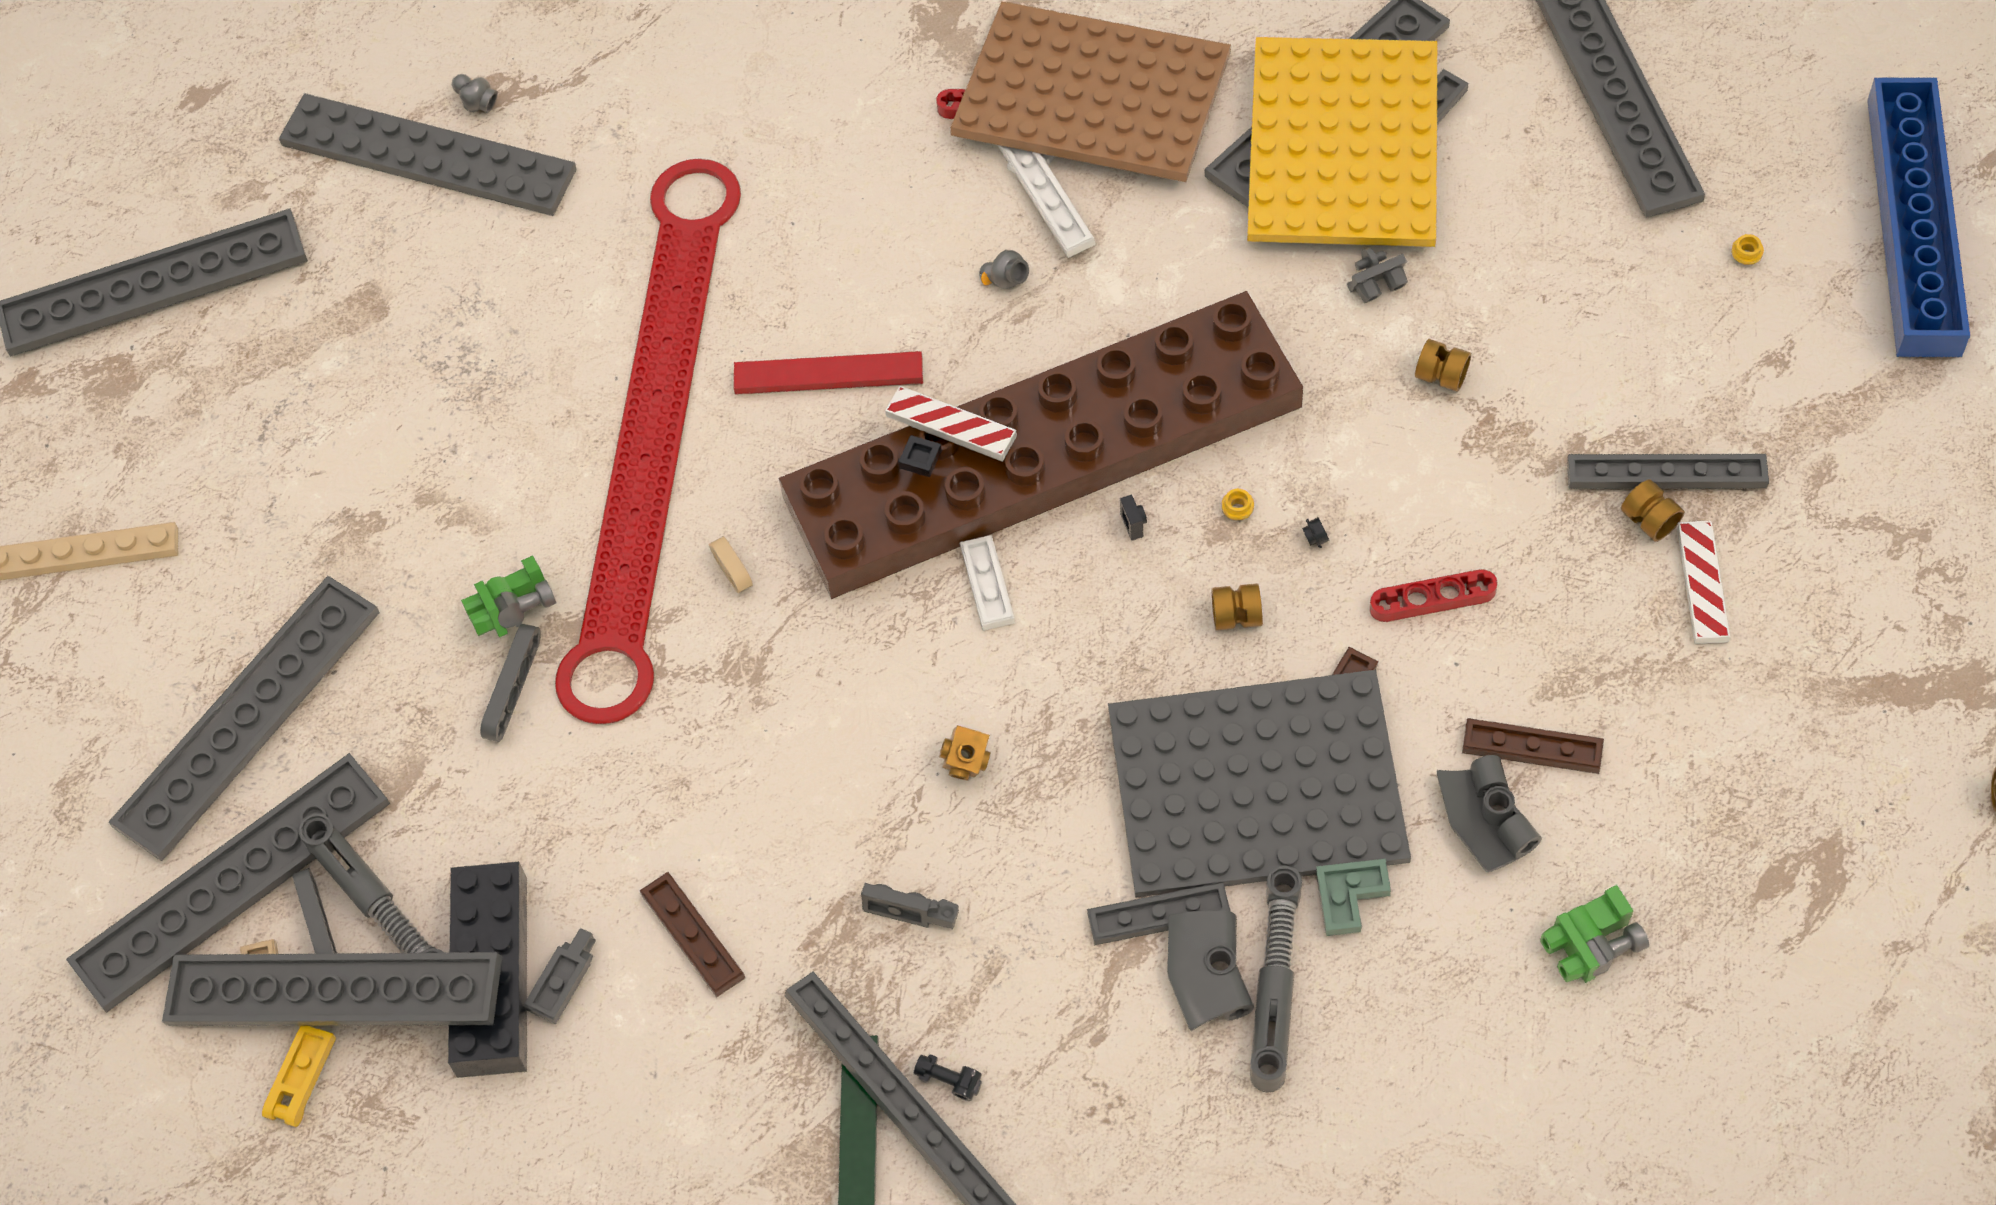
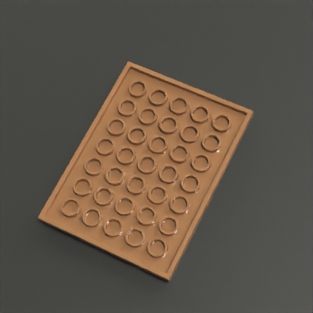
(1092, 91)

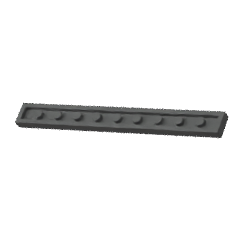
(894, 1094)

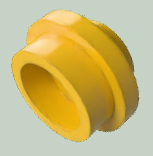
(1750, 243)
(1241, 497)

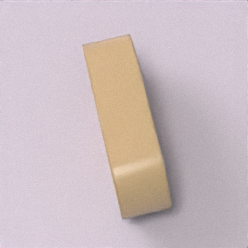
(730, 564)

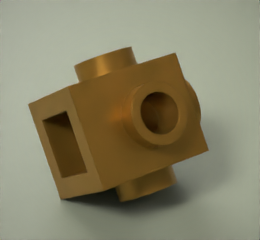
(971, 742)

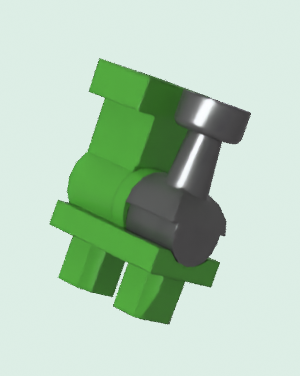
(505, 599)
(1584, 932)

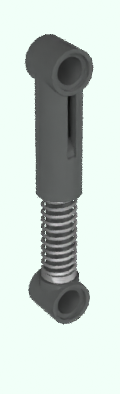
(361, 884)
(1275, 981)

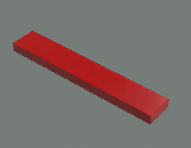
(828, 372)

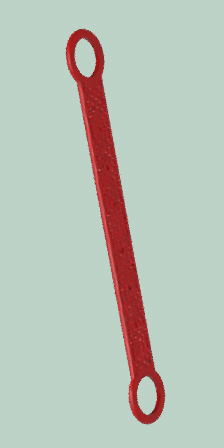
(648, 443)

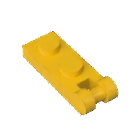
(298, 1074)

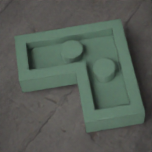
(1345, 884)

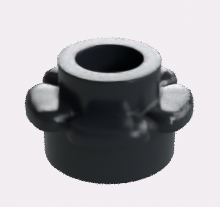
(1315, 532)

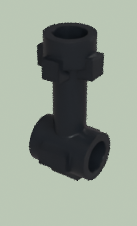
(965, 1083)

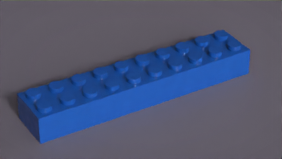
(1918, 218)

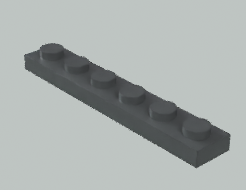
(1667, 471)

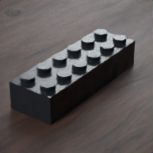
(491, 916)

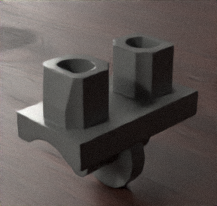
(1390, 270)

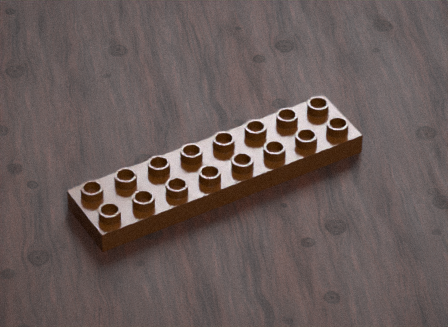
(1075, 435)

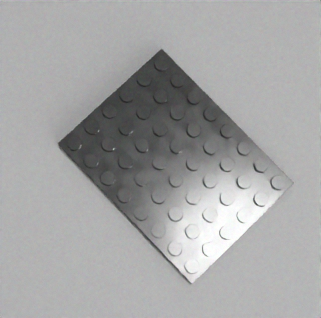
(1256, 782)

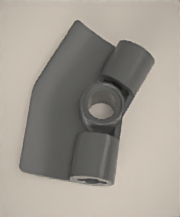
(1489, 834)
(1194, 944)

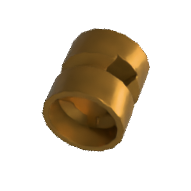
(1443, 365)
(1648, 506)
(1237, 606)

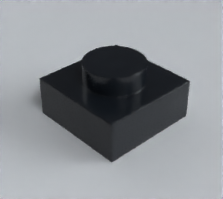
(920, 456)
(1133, 517)

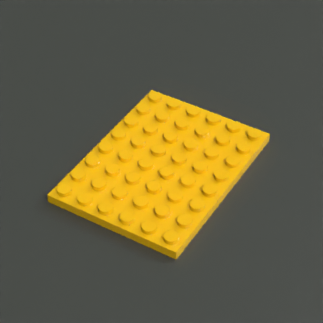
(1344, 142)

